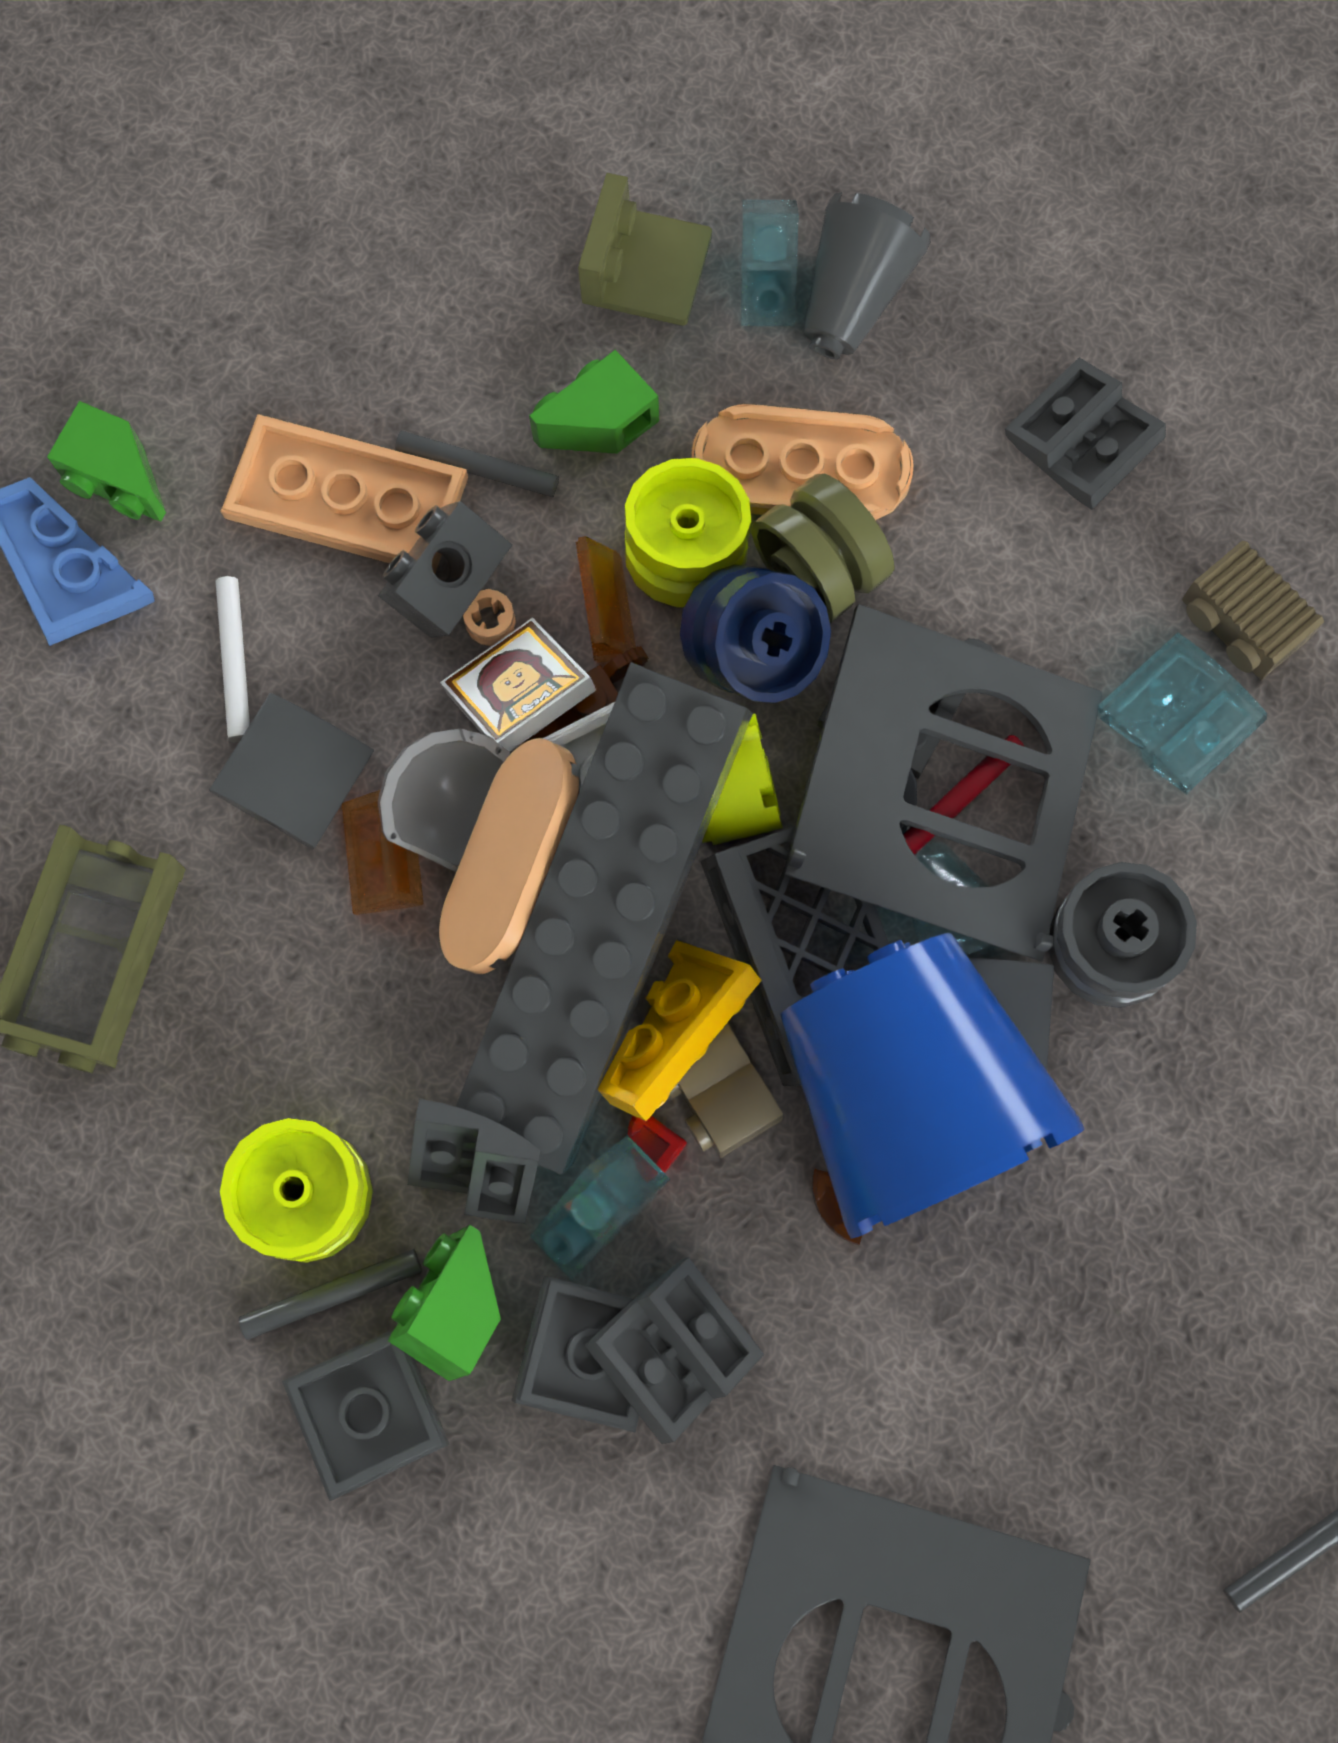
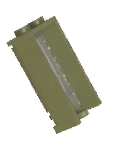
(85, 950)

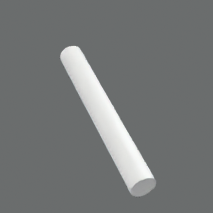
(232, 657)

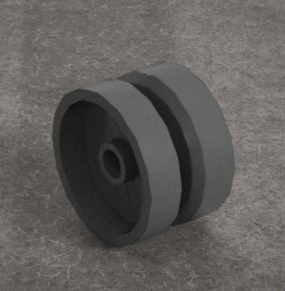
(1146, 911)

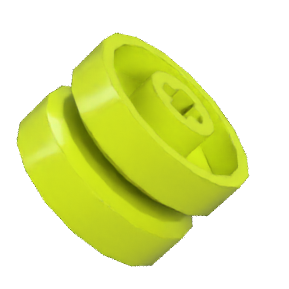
(683, 526)
(259, 1185)

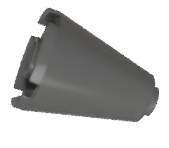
(858, 270)

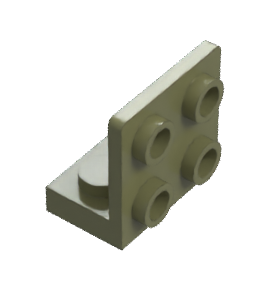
(640, 258)

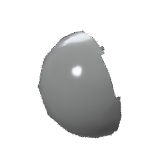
(437, 793)

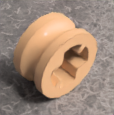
(506, 620)

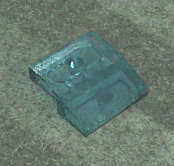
(1182, 712)

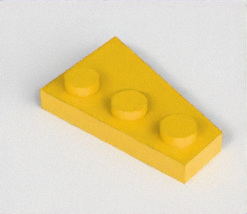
(683, 1021)

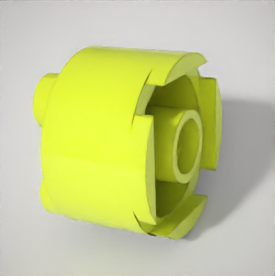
(748, 797)

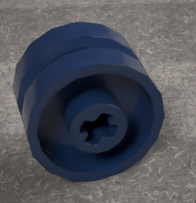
(755, 632)

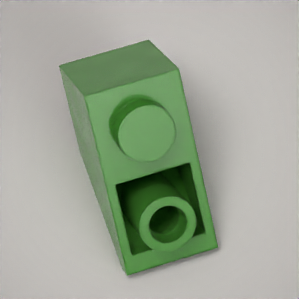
(598, 410)
(106, 458)
(452, 1310)

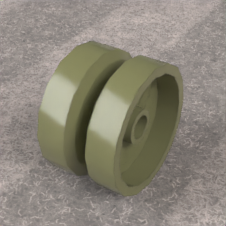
(825, 542)

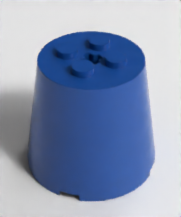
(918, 1081)

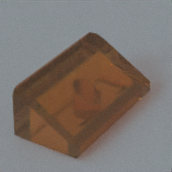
(605, 599)
(379, 871)

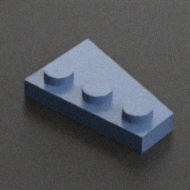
(60, 568)

